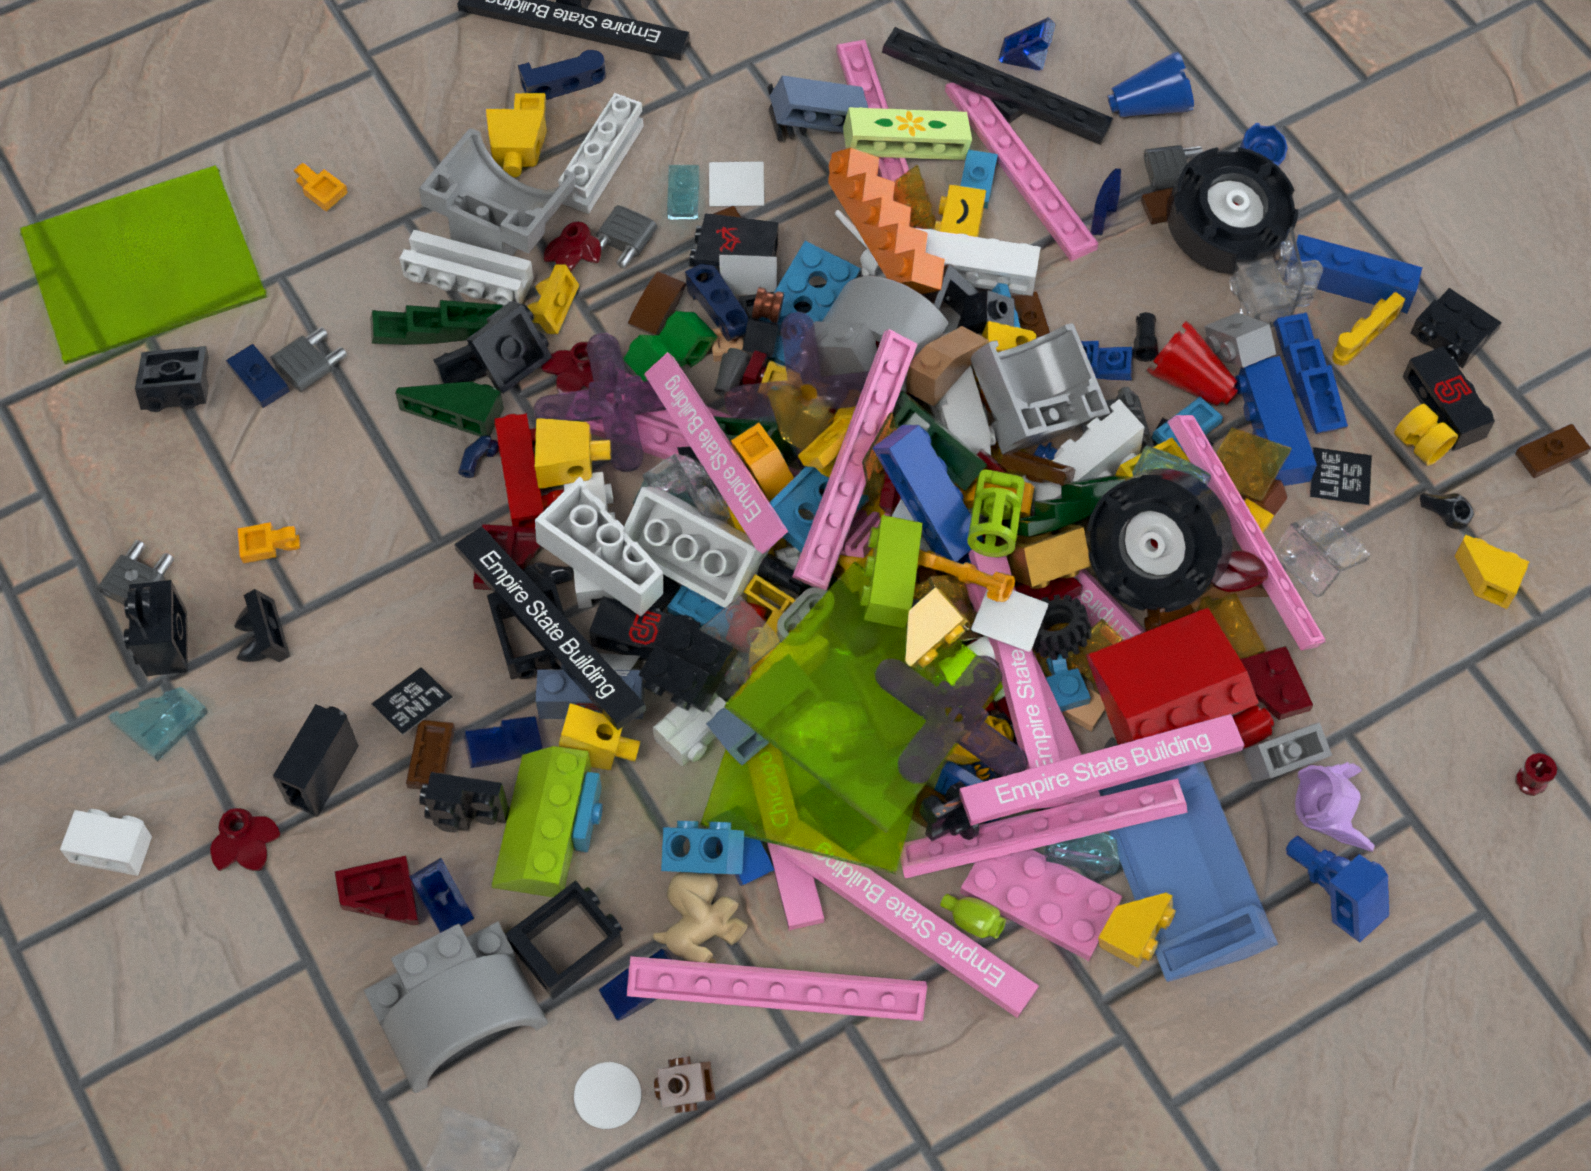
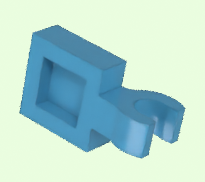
(1066, 685)

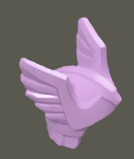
(1329, 801)

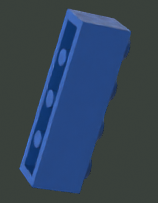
(1360, 273)
(1276, 417)
(927, 490)

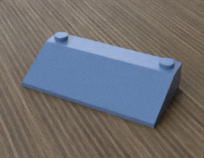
(1205, 873)

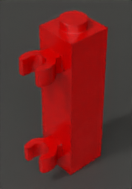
(519, 472)

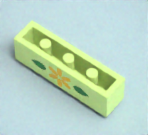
(908, 133)

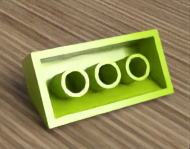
(541, 821)

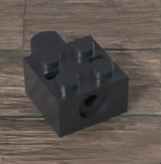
(157, 628)

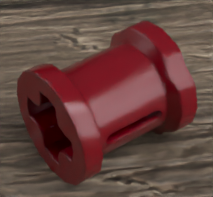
(1527, 776)

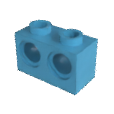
(702, 852)

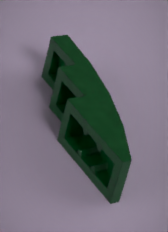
(430, 325)
(960, 460)
(1075, 504)

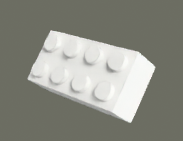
(693, 547)

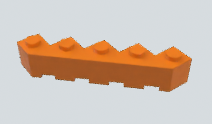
(883, 222)

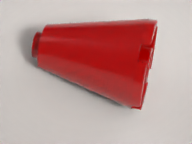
(1194, 368)

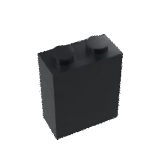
(316, 759)

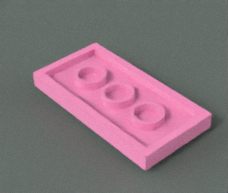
(1044, 898)

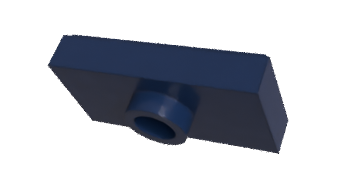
(257, 375)

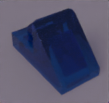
(1029, 45)

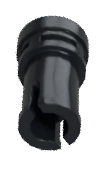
(1145, 343)
(776, 571)

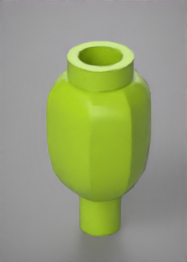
(975, 916)

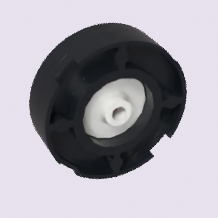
(1230, 208)
(1159, 540)

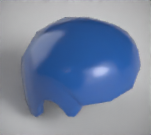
(1266, 141)

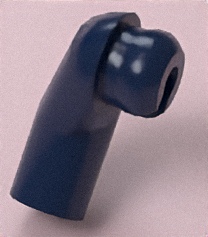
(473, 452)

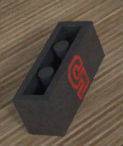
(1447, 392)
(627, 633)

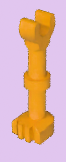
(998, 585)

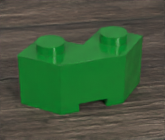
(683, 337)

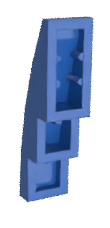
(1309, 373)

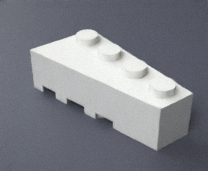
(964, 415)
(1097, 452)
(598, 548)

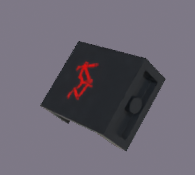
(732, 237)

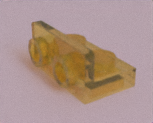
(1235, 624)

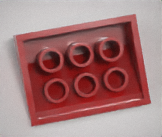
(1170, 678)

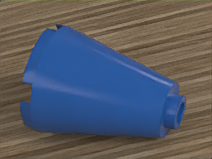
(1154, 90)

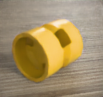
(1423, 432)

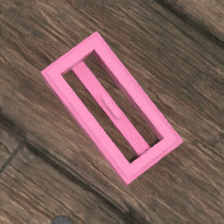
(857, 534)

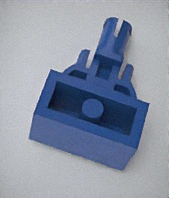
(1355, 887)

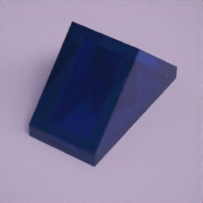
(440, 896)

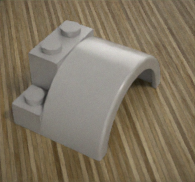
(486, 202)
(862, 315)
(1038, 388)
(451, 996)

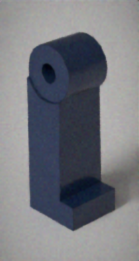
(564, 76)
(717, 301)

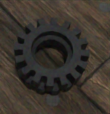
(1067, 638)

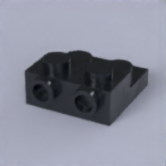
(1456, 326)
(510, 346)
(172, 378)
(688, 667)
(455, 800)

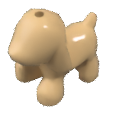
(701, 920)

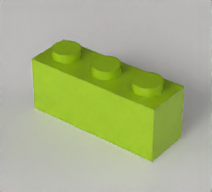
(891, 571)

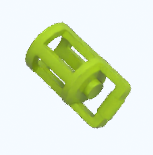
(997, 505)

